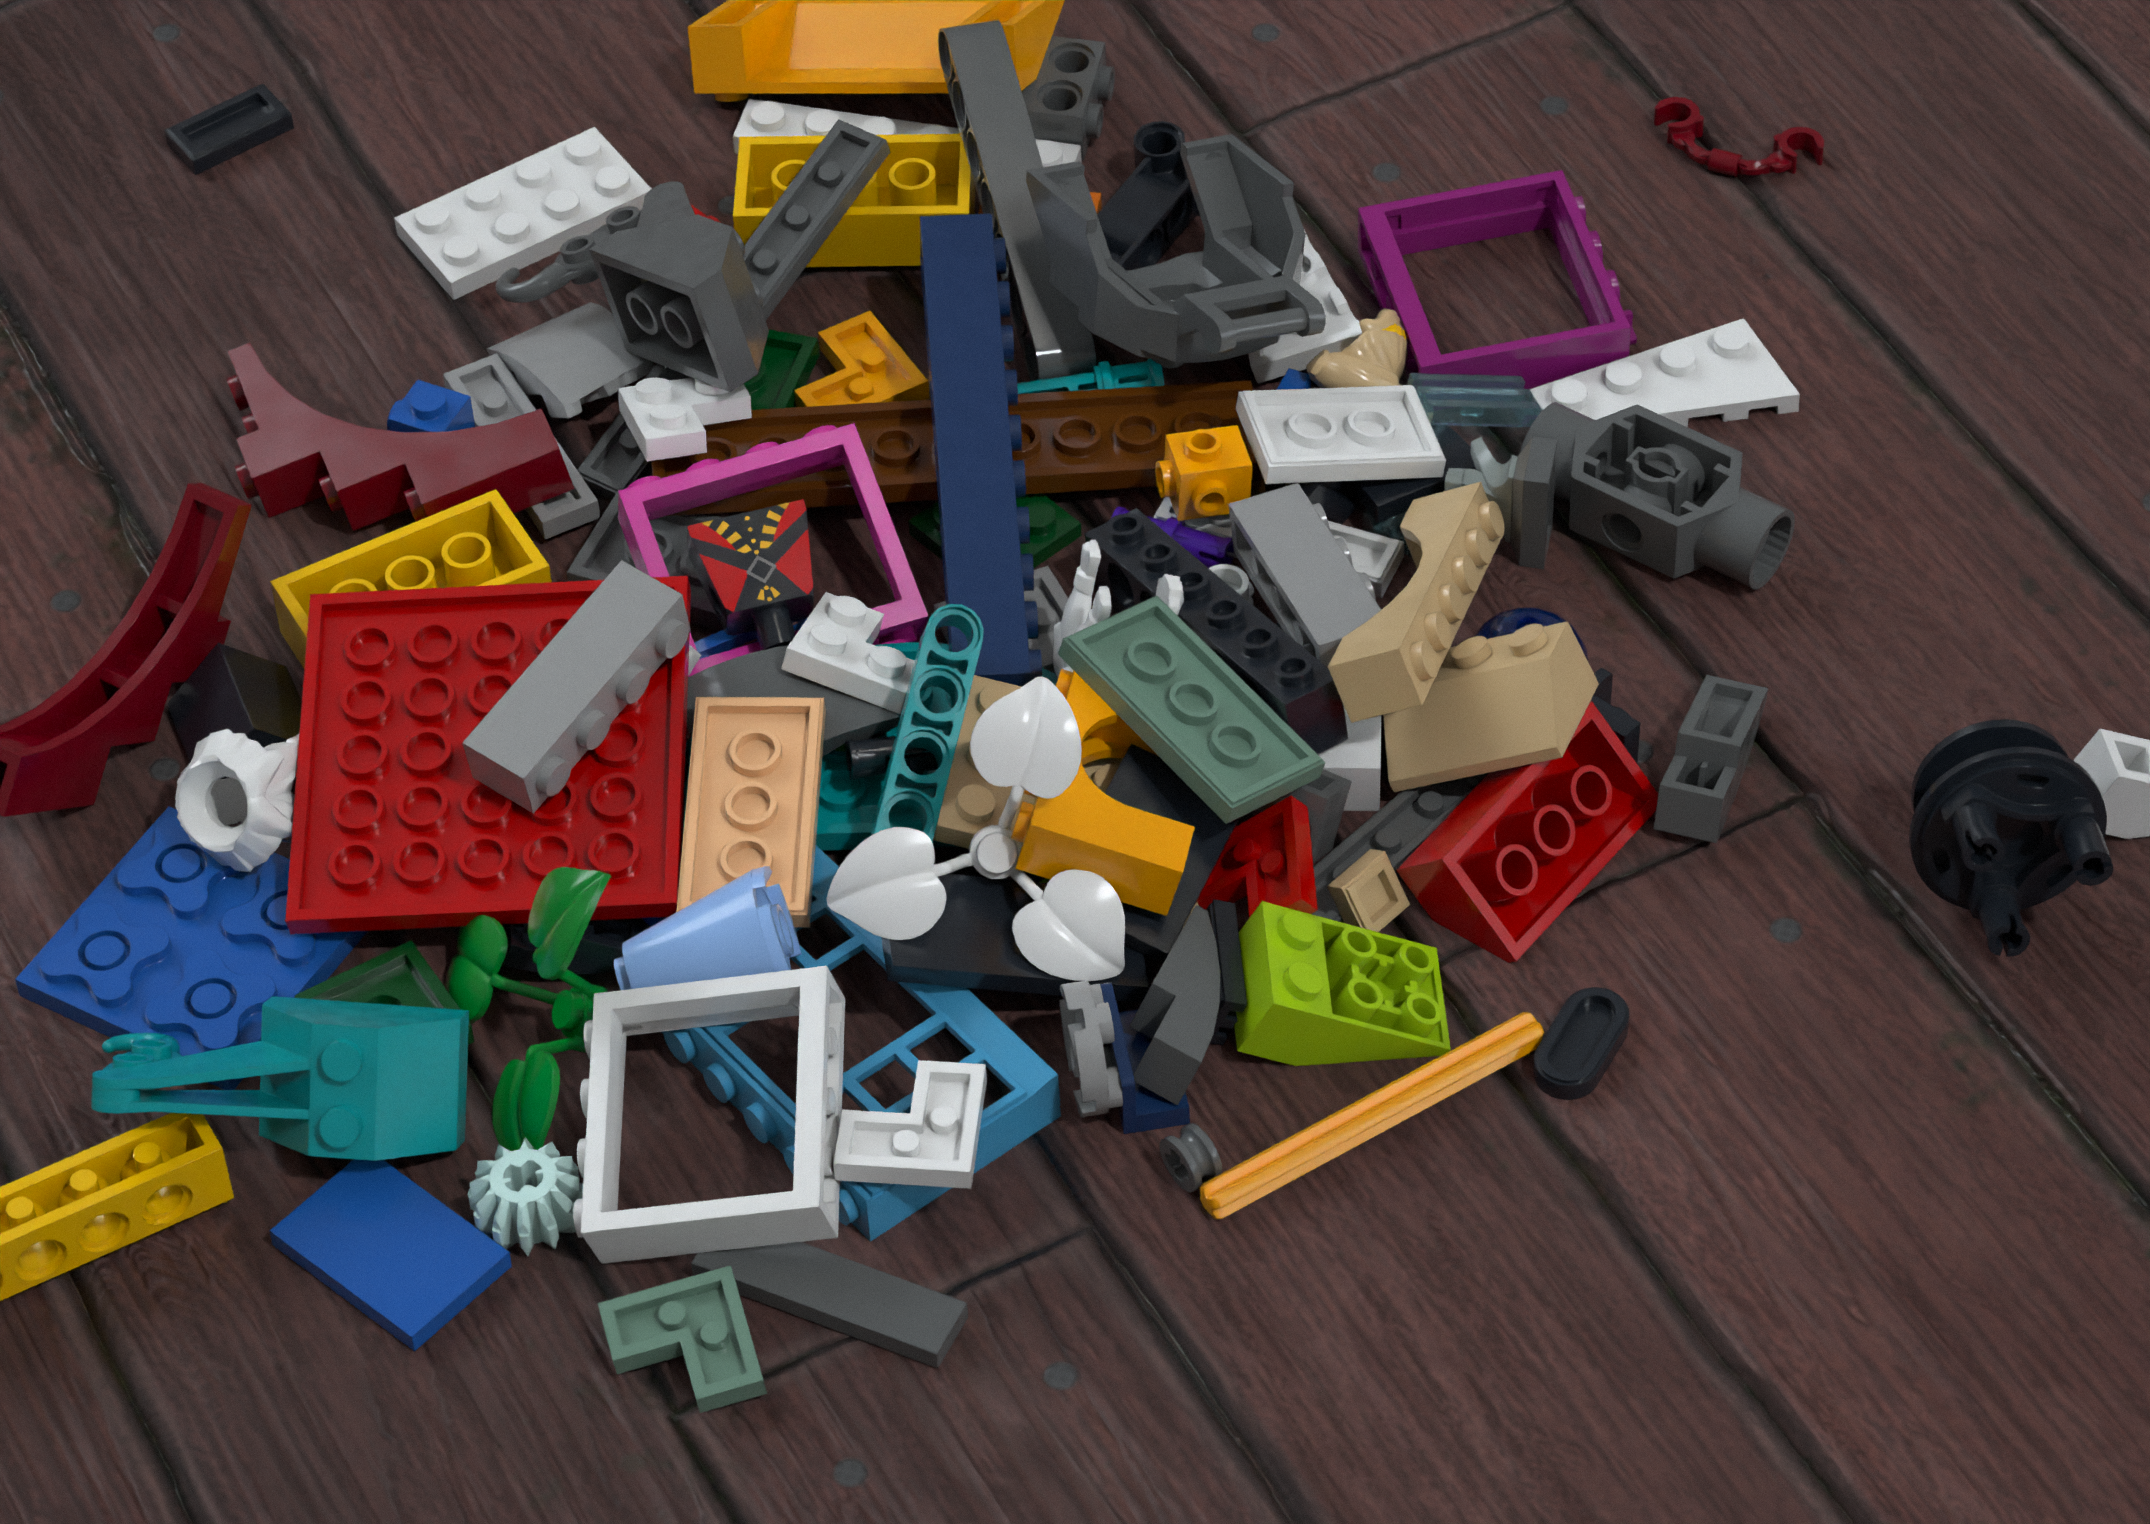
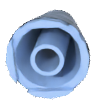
(722, 935)

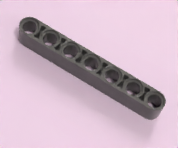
(999, 153)

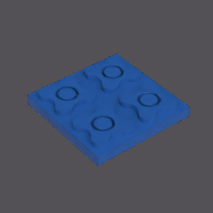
(181, 948)

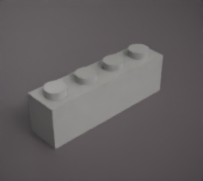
(1301, 569)
(577, 687)

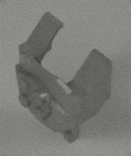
(1201, 303)

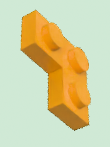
(867, 365)

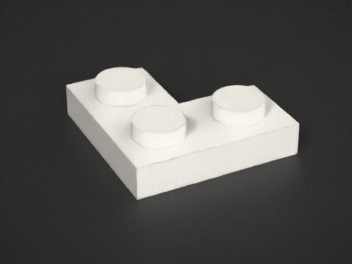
(671, 414)
(839, 653)
(920, 1148)

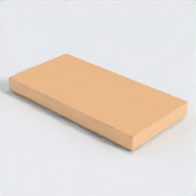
(753, 796)

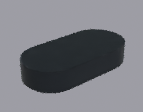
(1581, 1043)

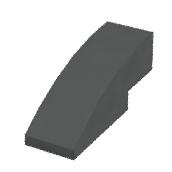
(1709, 758)
(1180, 1011)

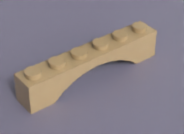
(1400, 649)

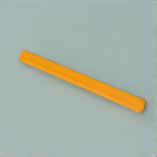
(1370, 1115)

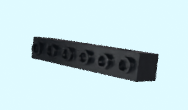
(1253, 646)

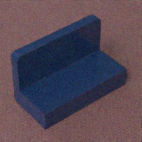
(1141, 1107)

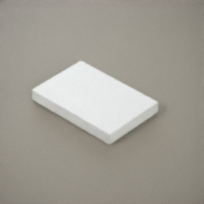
(1340, 434)

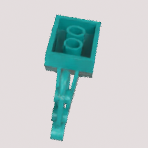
(330, 1075)

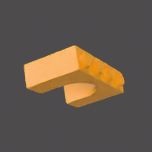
(1095, 833)

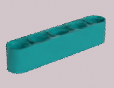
(927, 729)

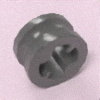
(1190, 1157)

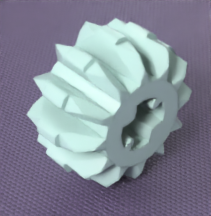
(525, 1196)

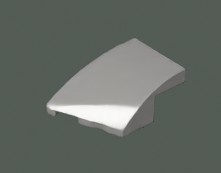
(572, 359)

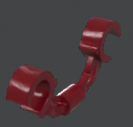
(1683, 135)

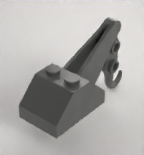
(671, 286)

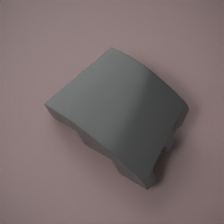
(761, 676)

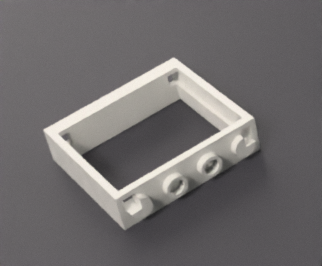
(728, 1223)

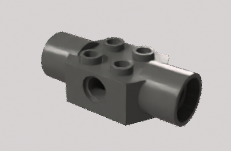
(1663, 494)

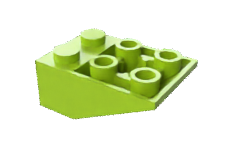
(1336, 992)

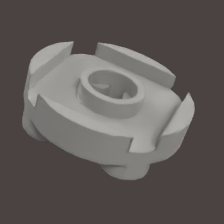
(1086, 1028)

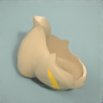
(1369, 361)

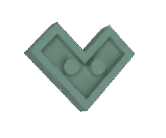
(691, 1319)

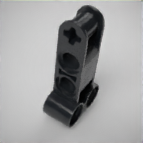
(1153, 202)

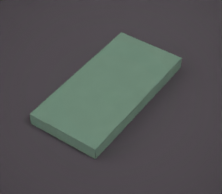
(1191, 709)

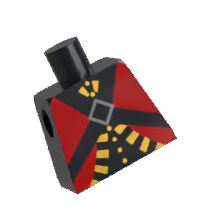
(756, 570)

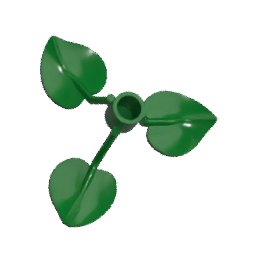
(556, 925)

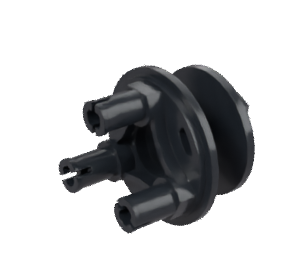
(2005, 825)

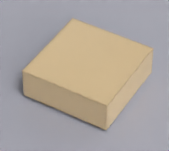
(1369, 892)

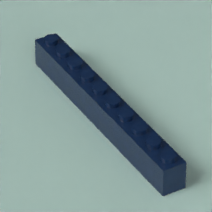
(976, 442)

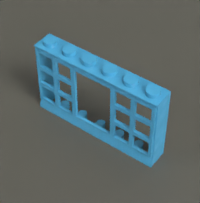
(772, 1114)

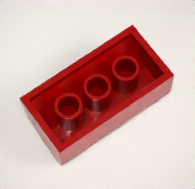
(1531, 841)

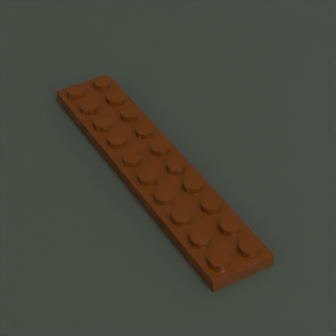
(1067, 442)

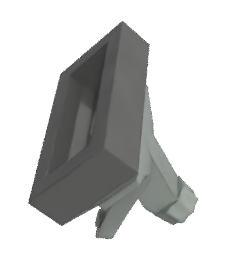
(1522, 491)

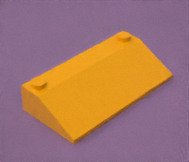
(851, 44)

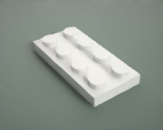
(520, 212)

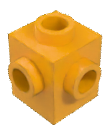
(1204, 472)

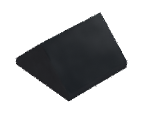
(239, 695)

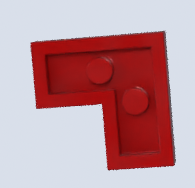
(1267, 861)

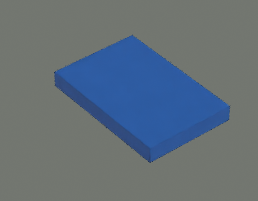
(391, 1250)

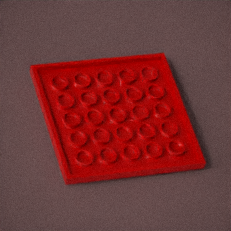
(385, 795)

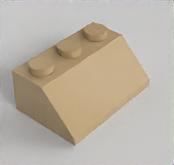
(1493, 708)

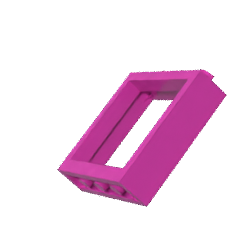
(766, 466)

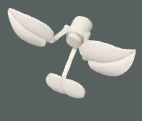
(1071, 926)

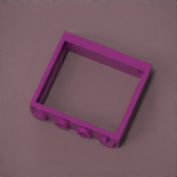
(1487, 213)

